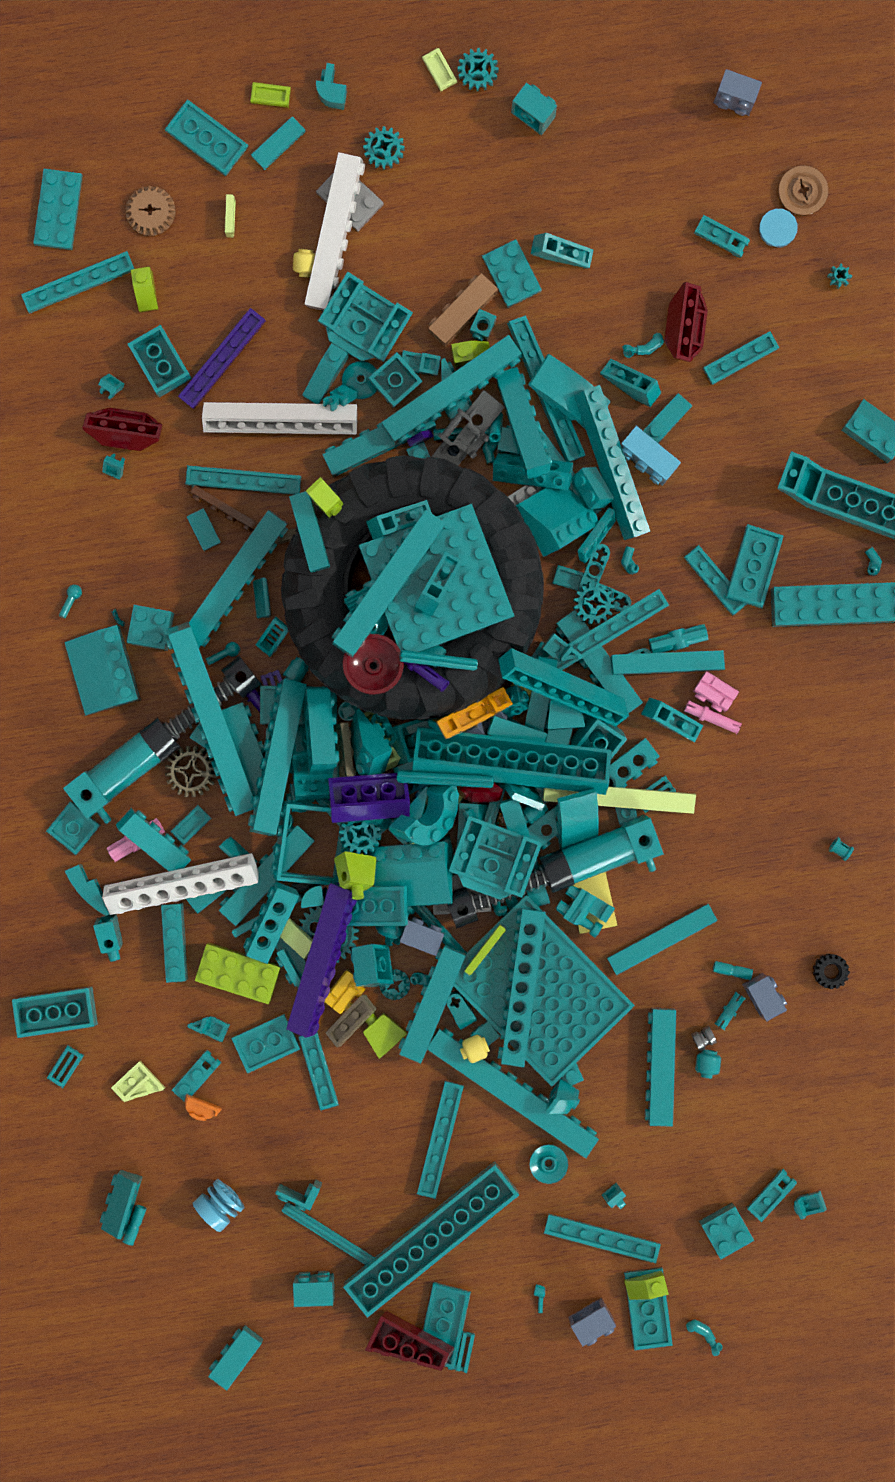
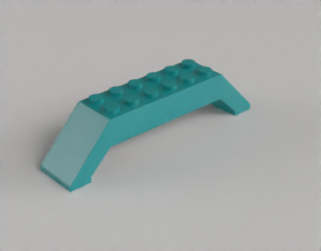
(838, 495)

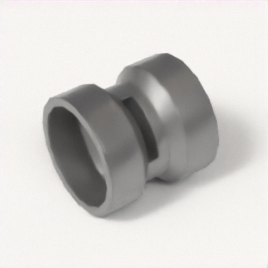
(704, 1038)

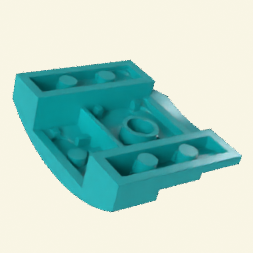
(363, 320)
(494, 859)

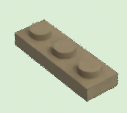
(345, 750)
(351, 1020)

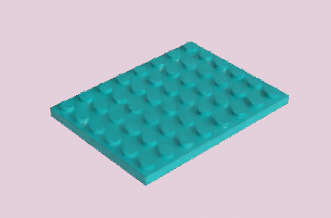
(571, 998)

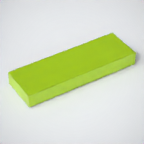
(484, 950)

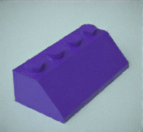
(368, 797)

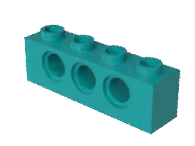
(511, 470)
(263, 950)

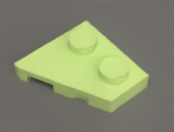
(137, 1083)

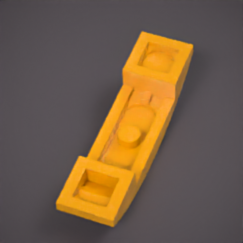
(474, 714)

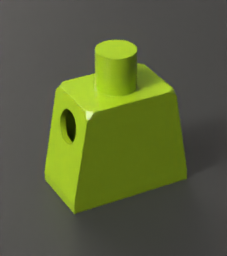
(355, 872)
(383, 1033)

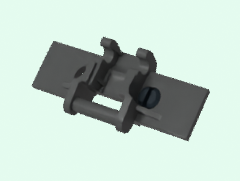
(472, 435)

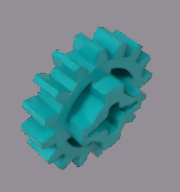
(482, 75)
(377, 151)
(591, 615)
(366, 839)

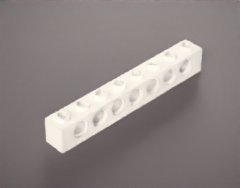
(181, 884)

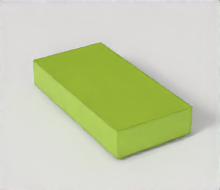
(270, 94)

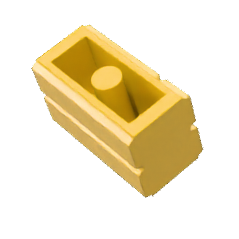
(343, 993)

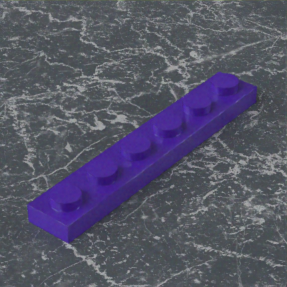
(222, 358)

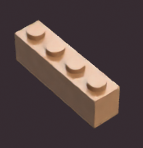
(462, 310)

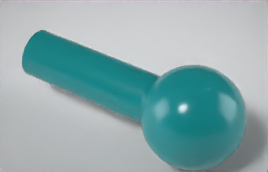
(74, 592)
(231, 649)

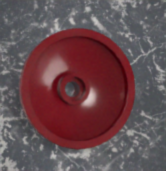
(389, 668)

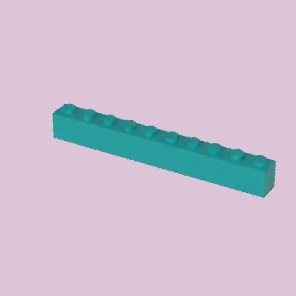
(514, 1094)

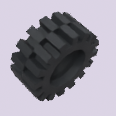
(842, 971)

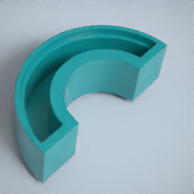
(434, 822)

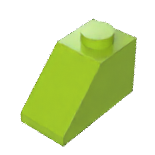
(144, 289)
(467, 351)
(325, 498)
(646, 1286)

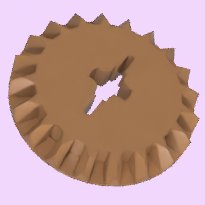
(812, 181)
(159, 220)

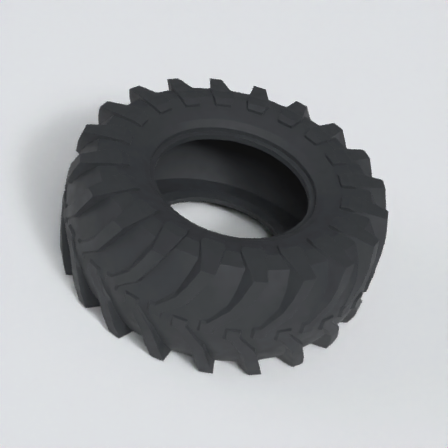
(316, 599)

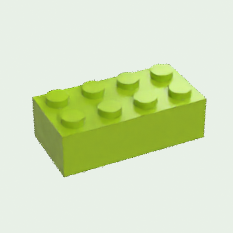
(237, 973)

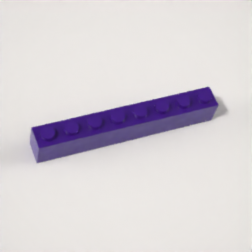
(321, 961)

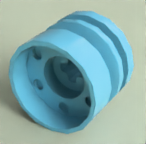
(222, 1202)

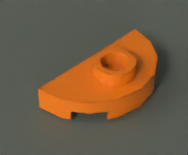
(200, 1109)

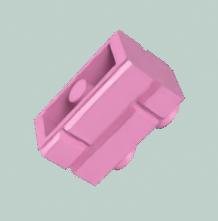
(715, 691)

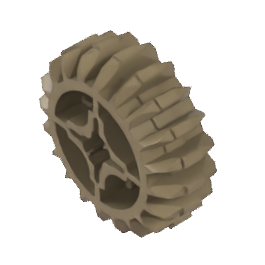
(189, 780)

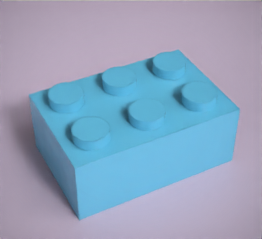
(649, 456)

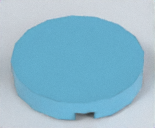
(778, 228)

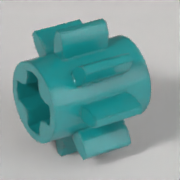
(840, 270)

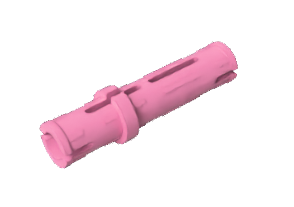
(712, 717)

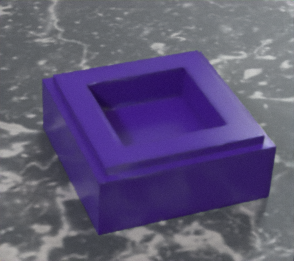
(420, 437)

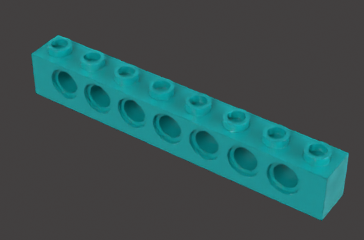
(642, 749)
(517, 1056)

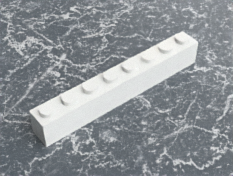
(334, 230)
(279, 418)

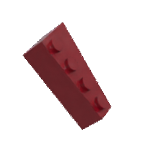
(408, 1343)

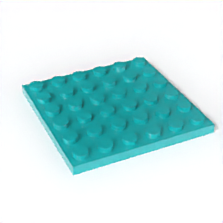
(472, 599)

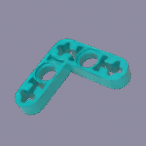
(588, 578)

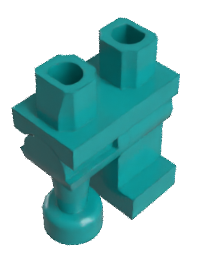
(581, 906)

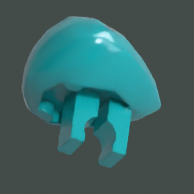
(391, 933)

